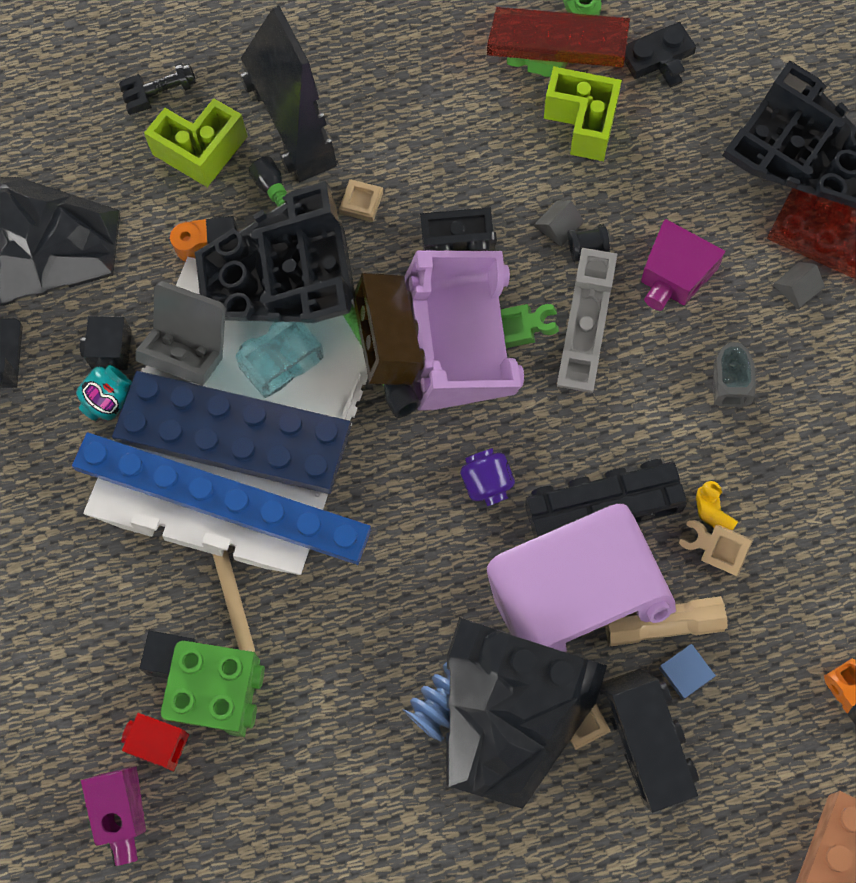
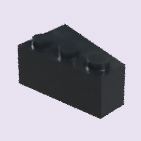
(651, 739)

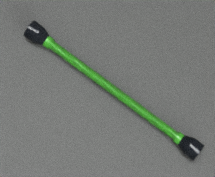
(267, 176)

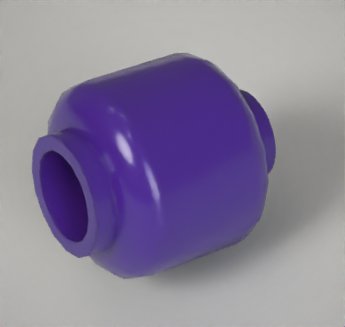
(487, 476)

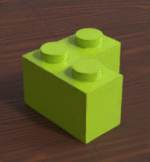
(587, 103)
(200, 147)

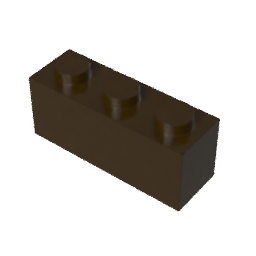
(387, 329)

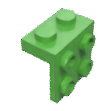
(212, 687)

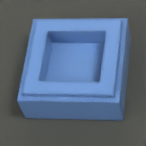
(687, 671)

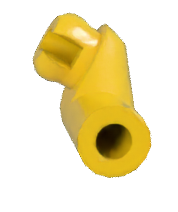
(710, 508)

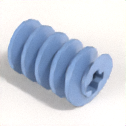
(434, 711)

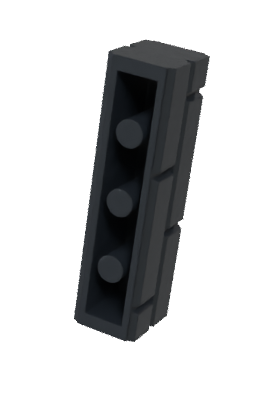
(647, 492)

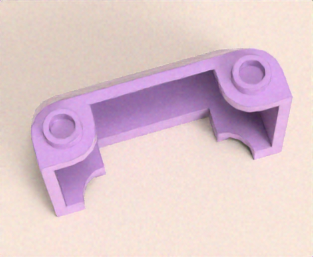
(461, 328)
(579, 579)

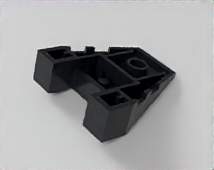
(284, 82)

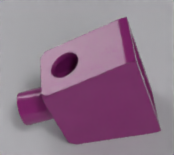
(678, 265)
(115, 794)

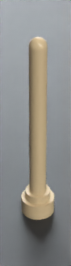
(233, 602)

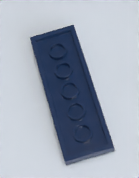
(232, 432)

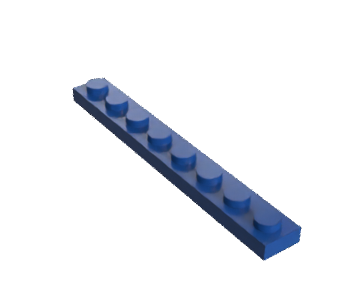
(222, 498)

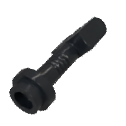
(137, 94)

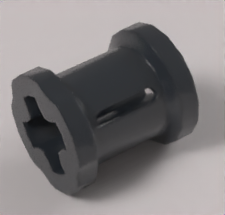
(591, 239)

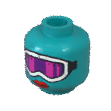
(103, 393)

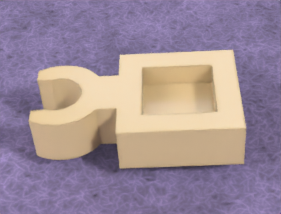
(722, 548)

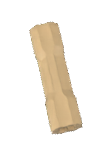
(694, 617)

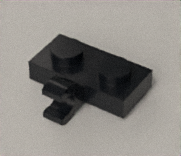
(661, 52)

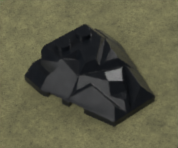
(800, 139)
(52, 239)
(283, 264)
(511, 710)

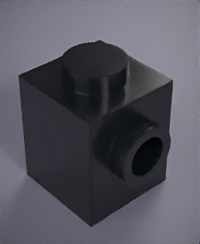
(106, 342)

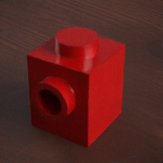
(154, 741)

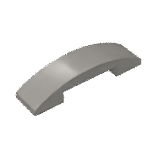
(587, 320)

